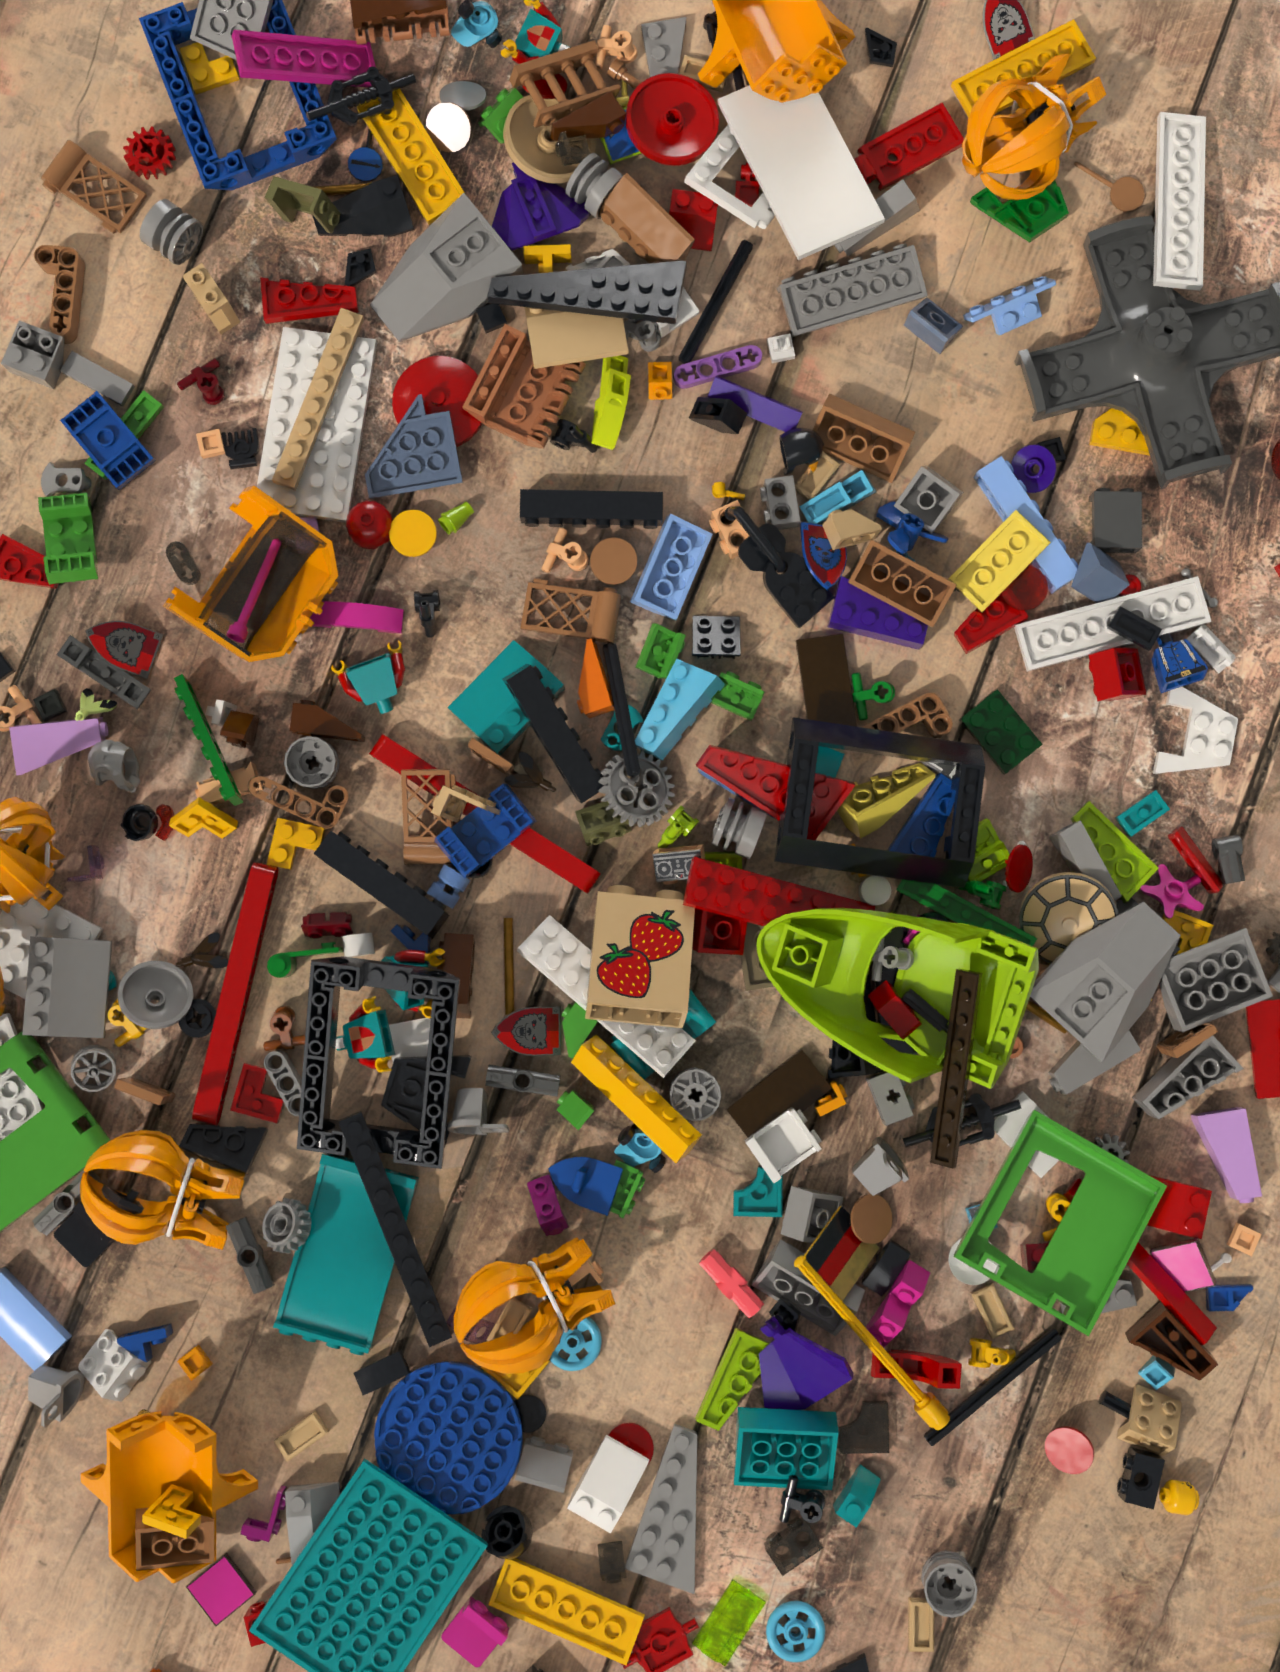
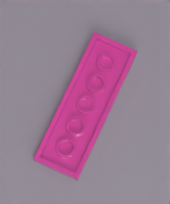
(300, 57)

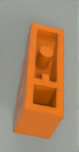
(593, 685)

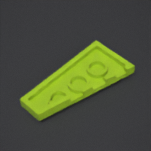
(1122, 858)
(732, 1379)

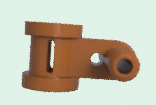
(278, 1026)

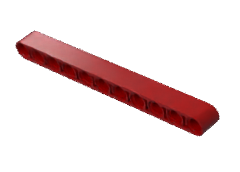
(528, 842)
(235, 993)

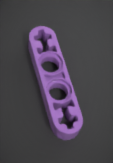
(716, 363)

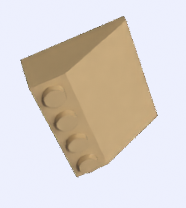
(573, 337)

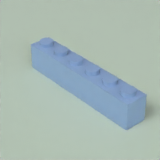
(1010, 494)

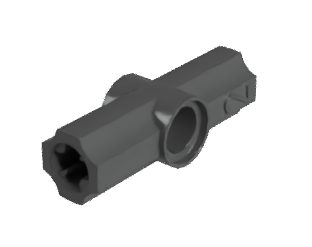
(507, 1078)
(257, 1270)

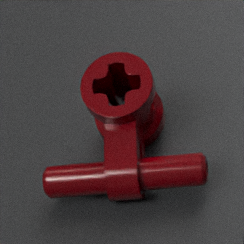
(206, 382)

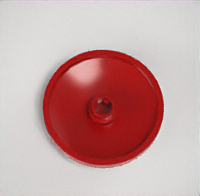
(672, 119)
(444, 387)

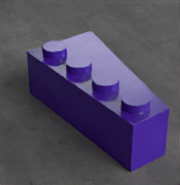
(873, 618)

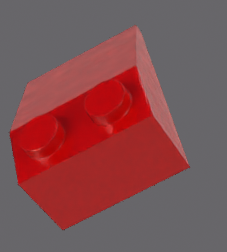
(1181, 1208)

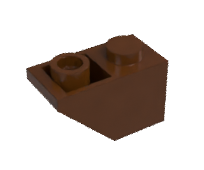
(240, 729)

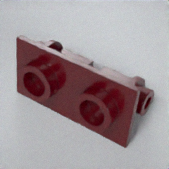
(316, 926)

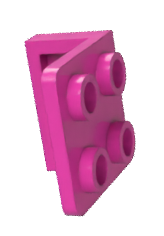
(475, 1632)

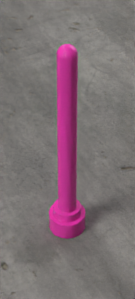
(238, 631)

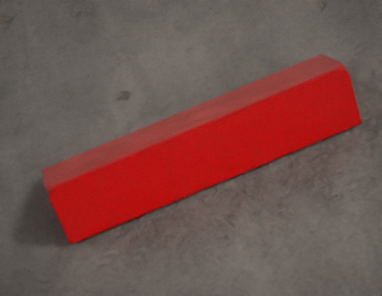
(1195, 860)

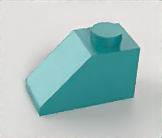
(857, 1495)

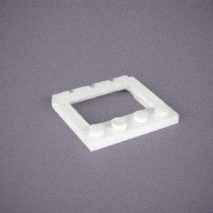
(709, 166)

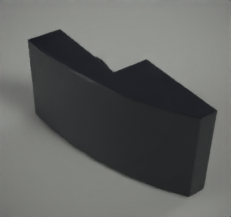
(887, 1267)
(382, 1372)

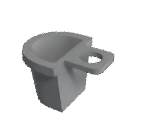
(471, 1114)
(880, 1167)
(54, 1392)

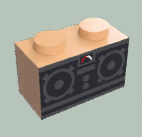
(674, 862)

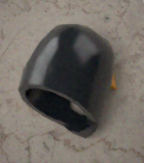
(800, 447)

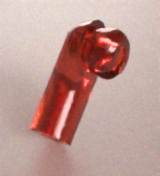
(165, 813)

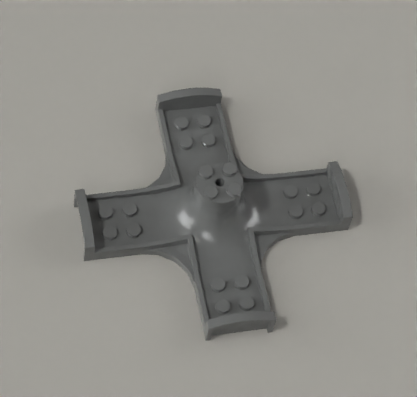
(1153, 353)

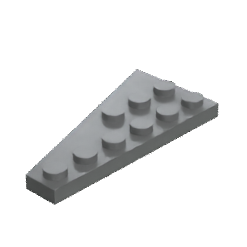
(667, 1529)

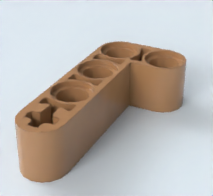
(61, 296)
(919, 714)
(295, 798)

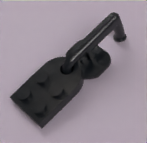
(793, 589)

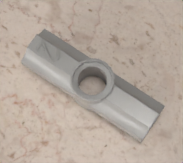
(56, 1211)

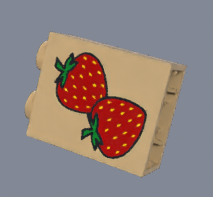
(640, 958)

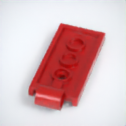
(913, 143)

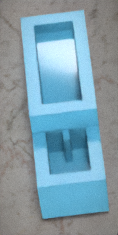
(839, 496)

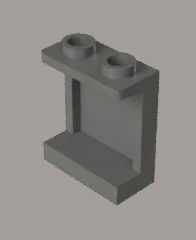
(1117, 520)

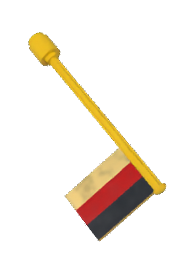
(833, 1267)

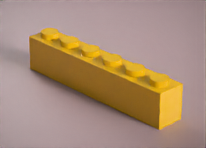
(636, 1098)

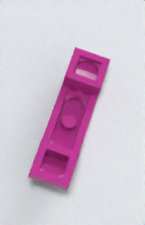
(359, 616)

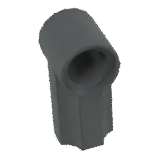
(1228, 853)

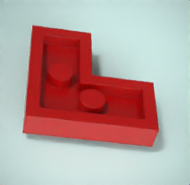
(249, 1096)

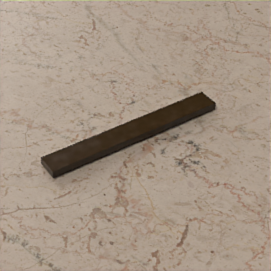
(956, 1068)

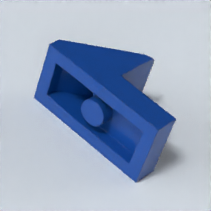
(405, 936)
(139, 1341)

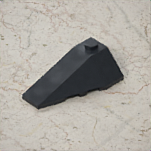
(372, 211)

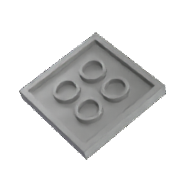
(218, 19)

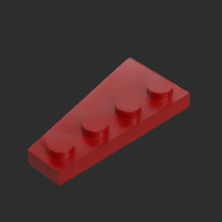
(295, 301)

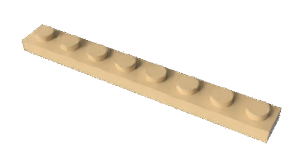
(318, 399)

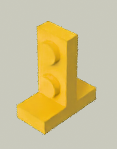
(547, 255)

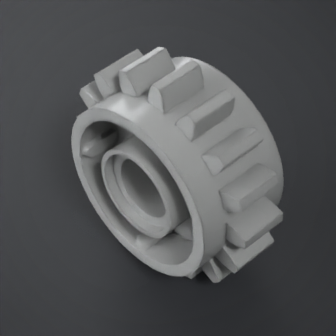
(286, 1225)

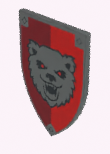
(125, 645)
(531, 1031)

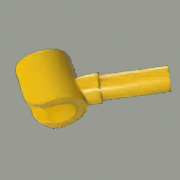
(719, 491)

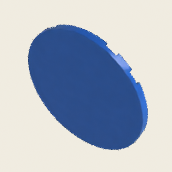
(450, 1435)

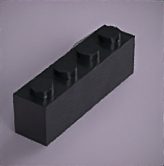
(846, 1062)

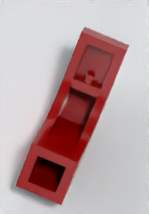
(922, 1367)

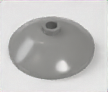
(155, 981)

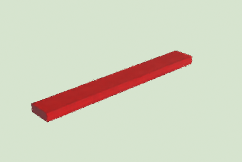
(1165, 1288)

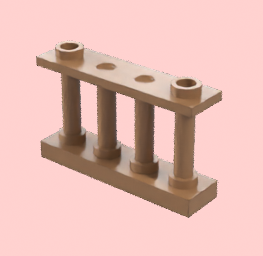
(556, 63)

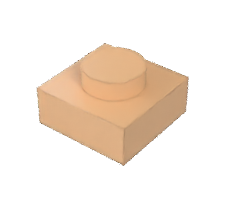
(210, 443)
(1244, 1239)

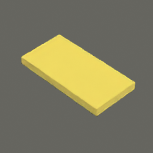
(999, 560)

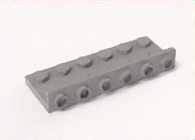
(852, 289)

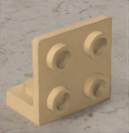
(1152, 1421)

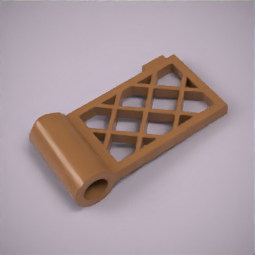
(65, 172)
(602, 614)
(423, 849)

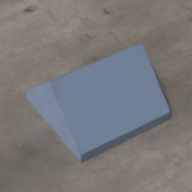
(932, 325)
(1099, 575)

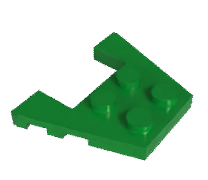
(1028, 216)

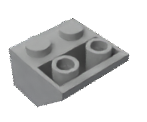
(35, 354)

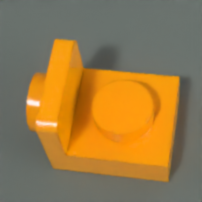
(660, 380)
(827, 1103)

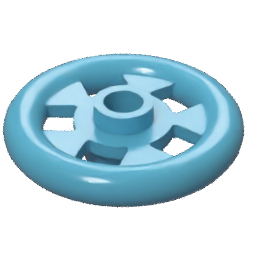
(593, 1347)
(811, 1645)

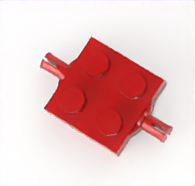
(662, 1642)

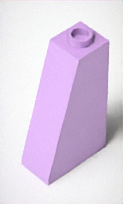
(50, 741)
(1231, 1150)

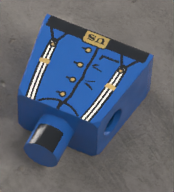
(1176, 664)

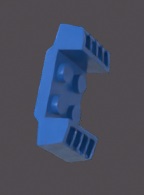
(107, 440)
(484, 833)

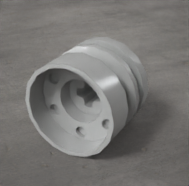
(592, 183)
(171, 231)
(307, 749)
(739, 828)
(701, 1081)
(951, 1598)

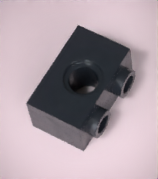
(1143, 1492)

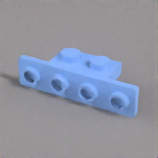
(1013, 309)

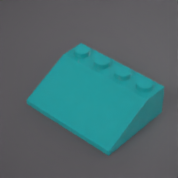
(490, 707)
(785, 1443)

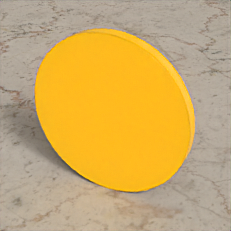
(413, 533)

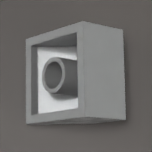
(929, 498)
(808, 1213)
(544, 1464)

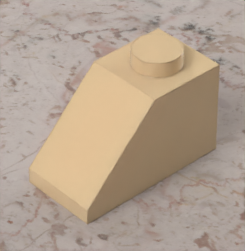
(849, 528)

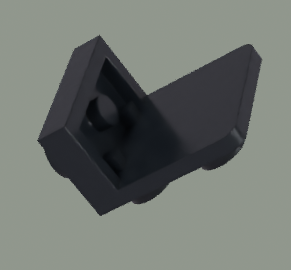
(82, 1237)

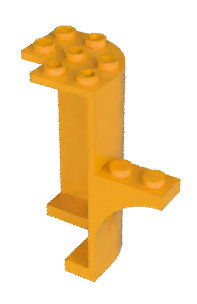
(781, 46)
(143, 1462)

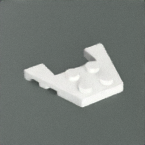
(1207, 737)

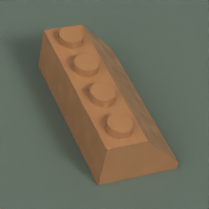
(644, 223)
(862, 438)
(902, 583)

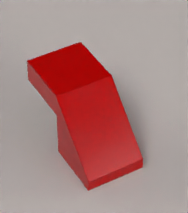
(894, 1010)

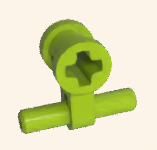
(680, 824)

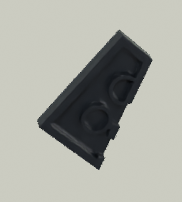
(228, 1146)

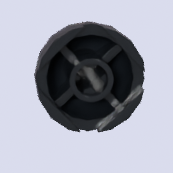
(507, 1532)

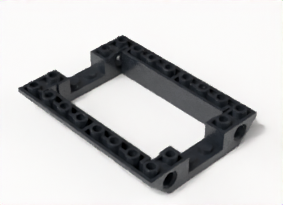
(960, 847)
(315, 1127)

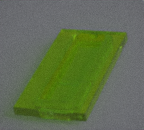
(728, 1622)

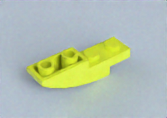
(612, 402)

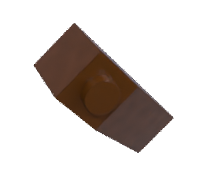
(593, 120)
(313, 721)

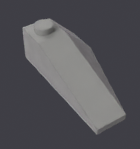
(305, 1511)

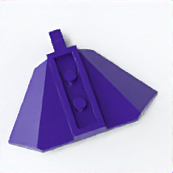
(535, 211)
(797, 1369)

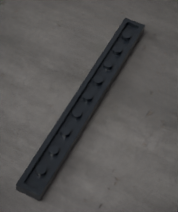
(395, 1228)

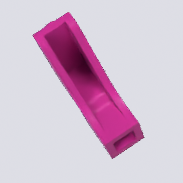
(894, 1310)

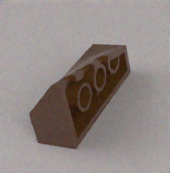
(378, 9)

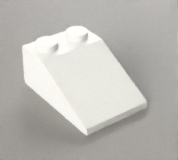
(607, 1484)

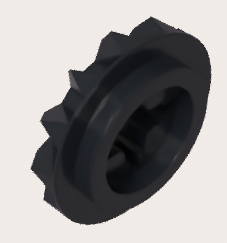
(194, 1029)

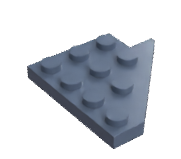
(416, 455)

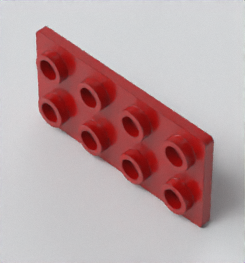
(1264, 1040)

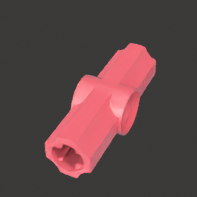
(731, 1283)

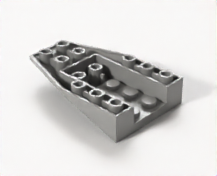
(444, 273)
(1107, 978)

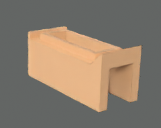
(210, 789)

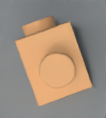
(588, 1267)

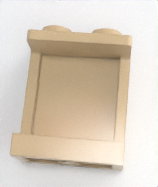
(211, 298)

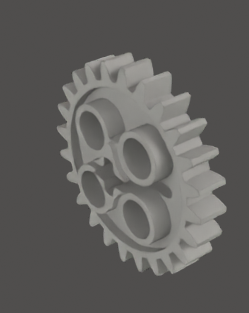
(656, 793)

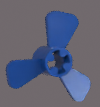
(907, 528)

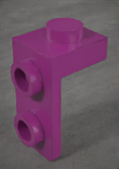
(547, 1206)
(259, 1530)

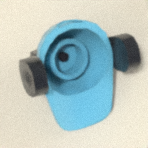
(476, 22)
(638, 1148)

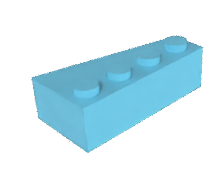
(676, 707)

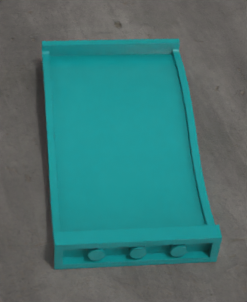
(345, 1263)

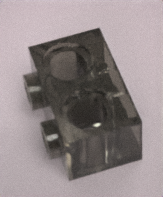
(798, 1550)

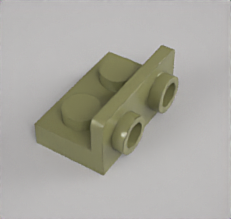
(599, 824)

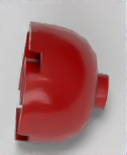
(369, 524)

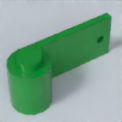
(284, 964)

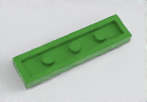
(137, 419)

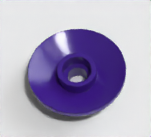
(1023, 466)

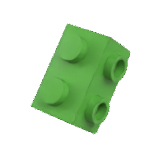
(495, 116)
(660, 651)
(738, 696)
(629, 1183)

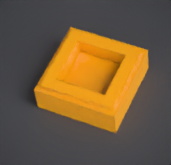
(194, 1362)

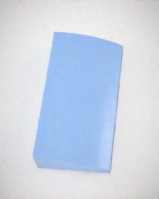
(671, 567)
(27, 1323)

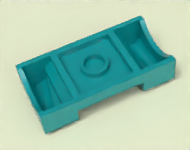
(696, 1023)

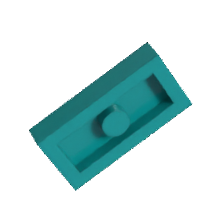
(1142, 813)

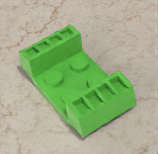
(68, 538)

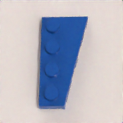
(927, 821)

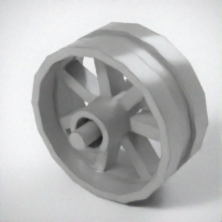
(93, 1068)

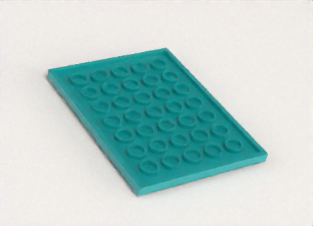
(369, 1580)

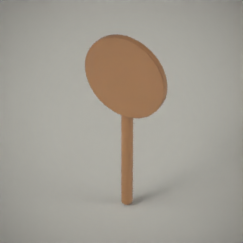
(1126, 193)

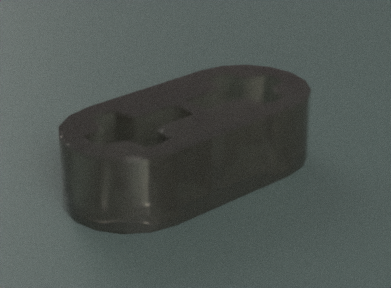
(178, 565)

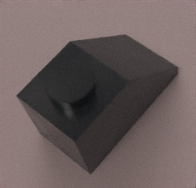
(718, 414)

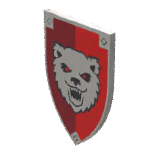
(1005, 26)

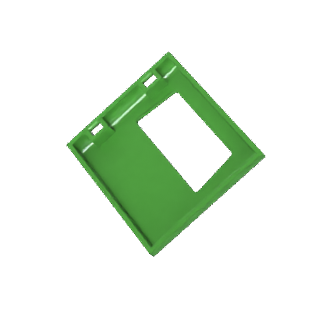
(49, 1145)
(1091, 1237)

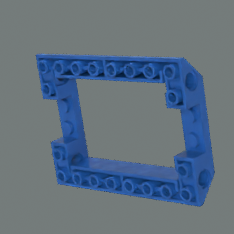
(174, 26)

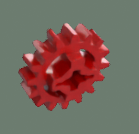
(156, 143)

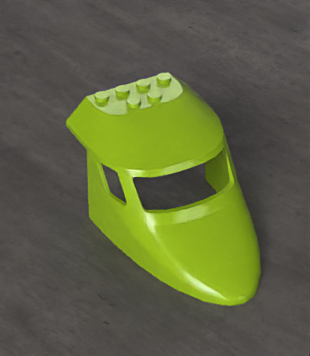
(822, 968)

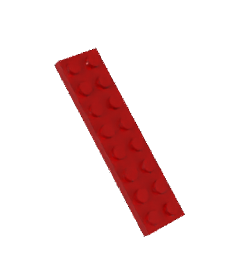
(753, 895)

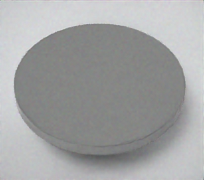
(463, 93)

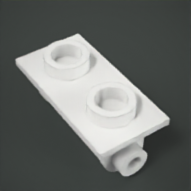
(1211, 648)

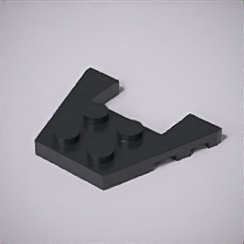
(406, 1087)

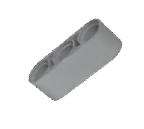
(278, 1076)

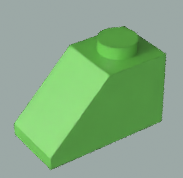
(576, 1027)
(574, 1108)

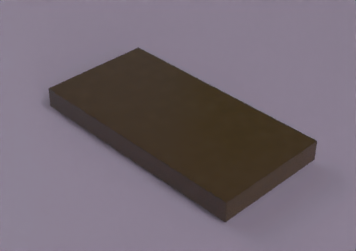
(826, 679)
(791, 1085)

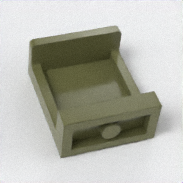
(289, 197)

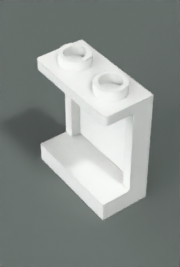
(783, 1143)

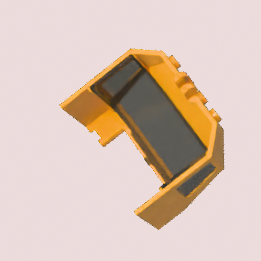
(291, 594)

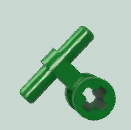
(861, 695)
(988, 892)

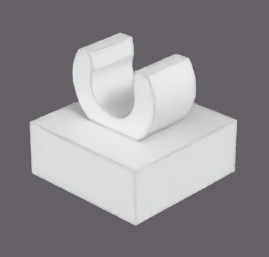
(781, 348)
(220, 711)

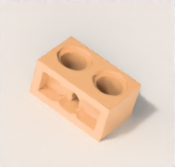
(727, 532)

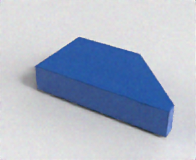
(1226, 1296)

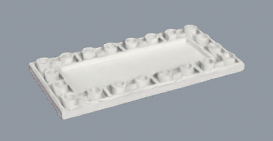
(802, 168)

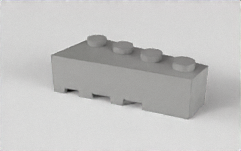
(1186, 1077)

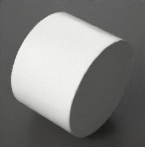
(875, 890)
(358, 945)

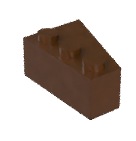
(460, 963)
(1169, 1340)

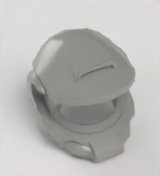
(107, 761)

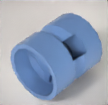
(451, 878)

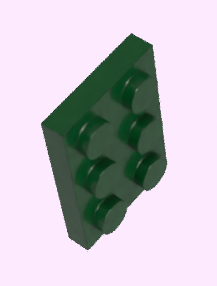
(1000, 732)

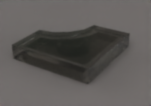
(868, 1431)

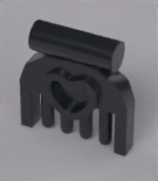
(241, 451)

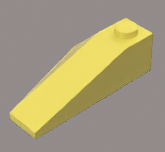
(878, 800)

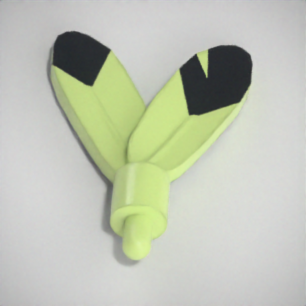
(88, 706)

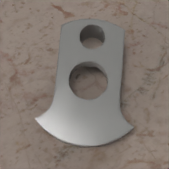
(75, 484)

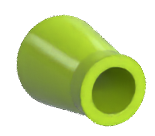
(454, 518)

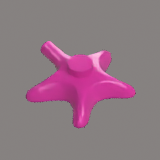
(1173, 893)

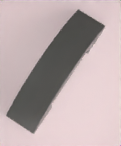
(104, 673)

